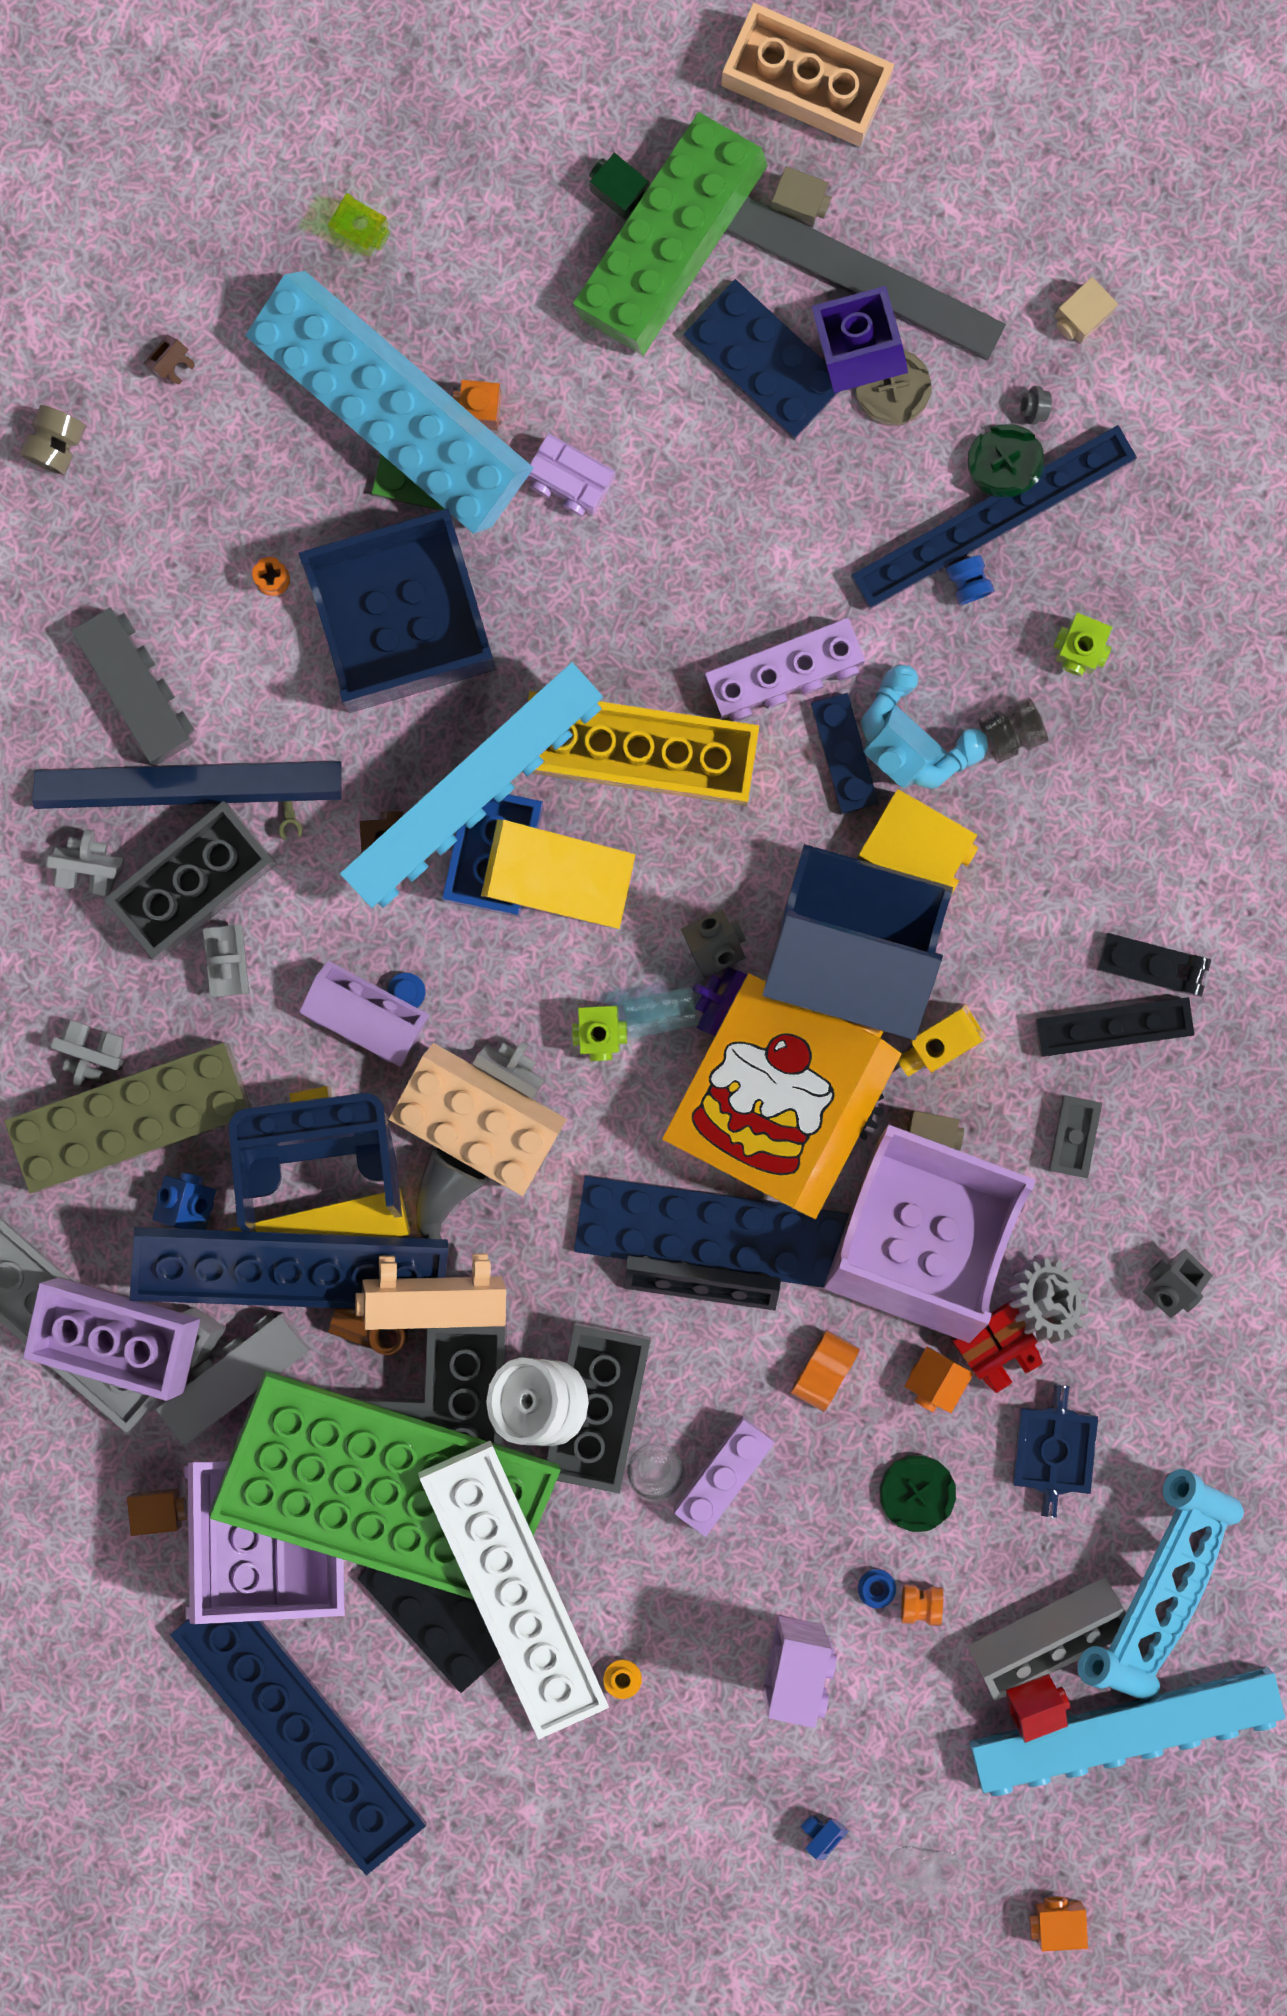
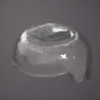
(656, 1473)

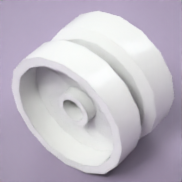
(537, 1402)

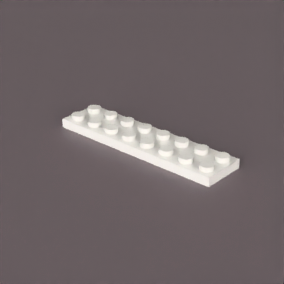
(513, 1589)

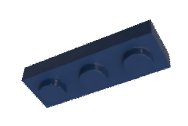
(844, 753)

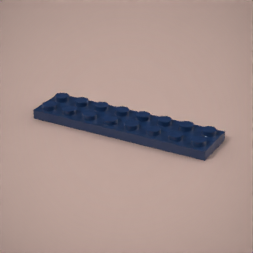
(707, 1230)
(270, 1266)
(303, 1737)

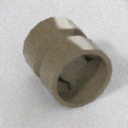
(55, 426)

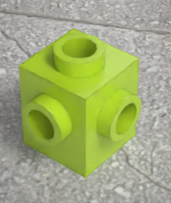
(1091, 634)
(607, 1018)

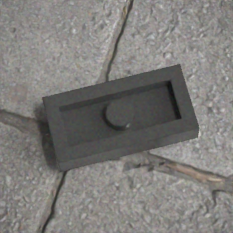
(1075, 1136)

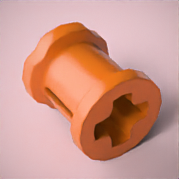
(262, 569)

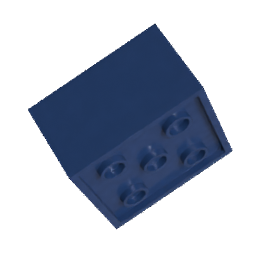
(398, 611)
(858, 942)

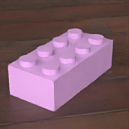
(111, 1338)
(797, 1672)

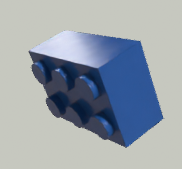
(473, 850)

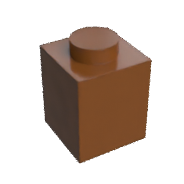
(156, 1511)

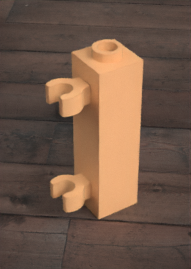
(432, 1301)

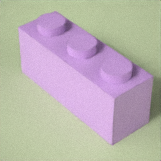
(364, 1014)
(724, 1476)

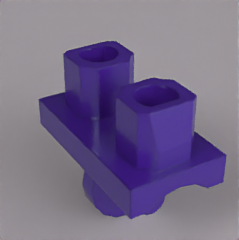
(717, 999)

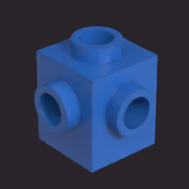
(184, 1202)

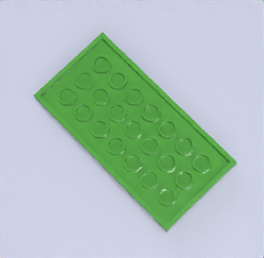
(349, 1483)

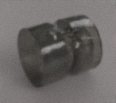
(1001, 736)

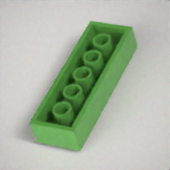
(670, 233)

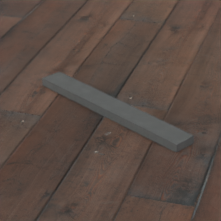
(861, 273)

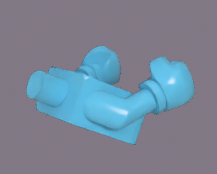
(904, 747)

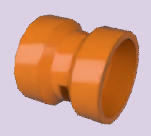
(922, 1605)

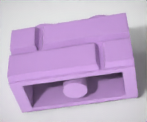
(570, 476)

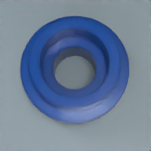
(882, 1599)

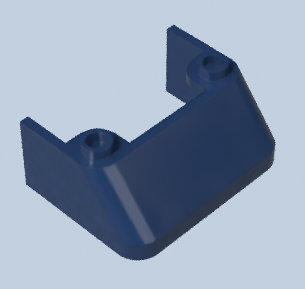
(309, 1131)

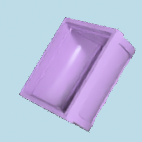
(248, 1574)

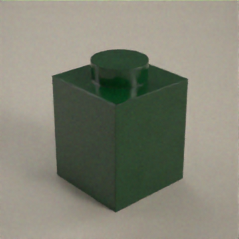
(618, 184)

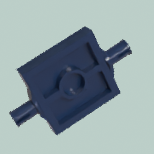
(1055, 1450)

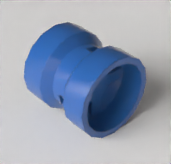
(966, 572)

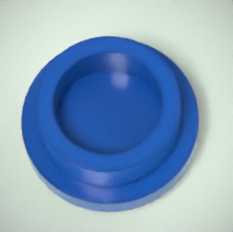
(408, 988)

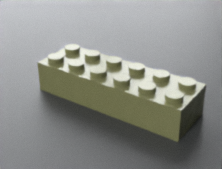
(127, 1118)

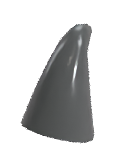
(442, 1187)

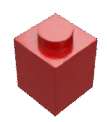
(1038, 1707)

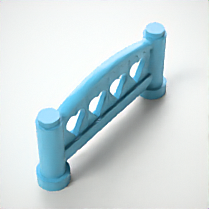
(1122, 1664)

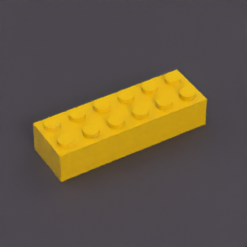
(658, 753)

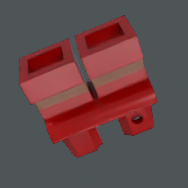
(987, 1360)

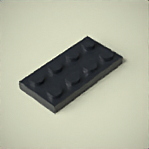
(439, 1622)

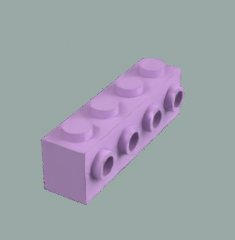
(784, 670)

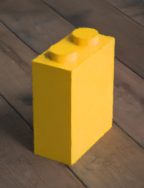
(919, 841)

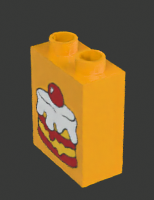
(782, 1097)

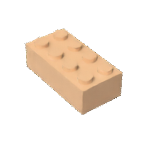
(807, 74)
(477, 1119)

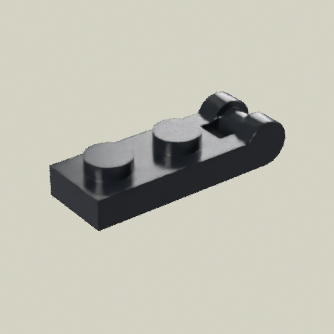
(1152, 964)

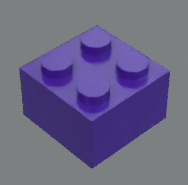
(860, 339)

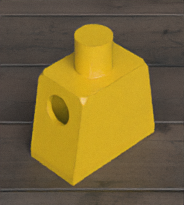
(956, 1031)

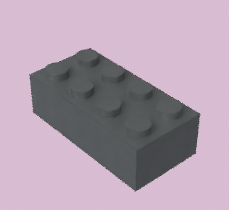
(190, 881)
(613, 1373)

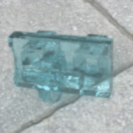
(660, 1013)

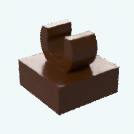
(166, 357)

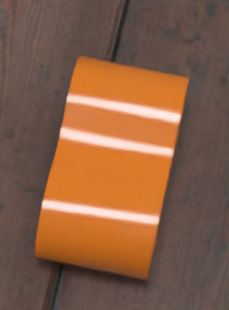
(825, 1370)

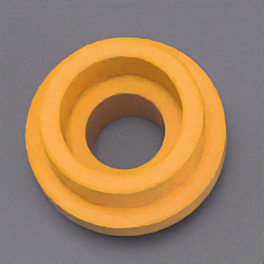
(627, 1667)

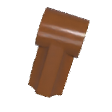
(348, 1326)

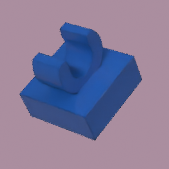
(824, 1836)

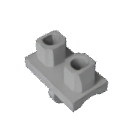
(88, 858)
(226, 961)
(73, 1042)
(511, 1067)

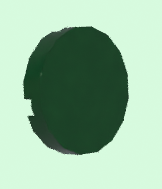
(1006, 460)
(917, 1493)

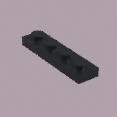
(1114, 1027)
(702, 1283)

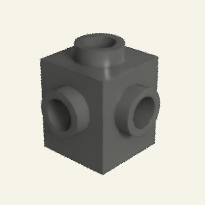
(714, 943)
(1173, 1290)

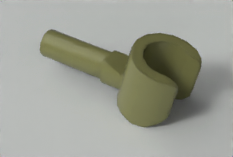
(289, 817)

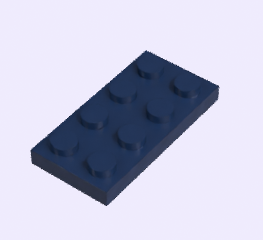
(763, 359)

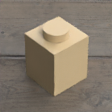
(1085, 311)

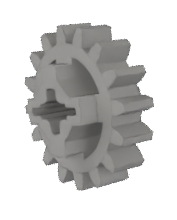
(1049, 1300)

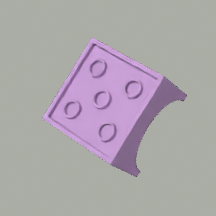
(928, 1233)

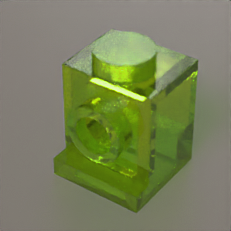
(365, 240)

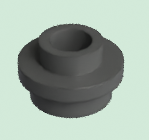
(1036, 405)

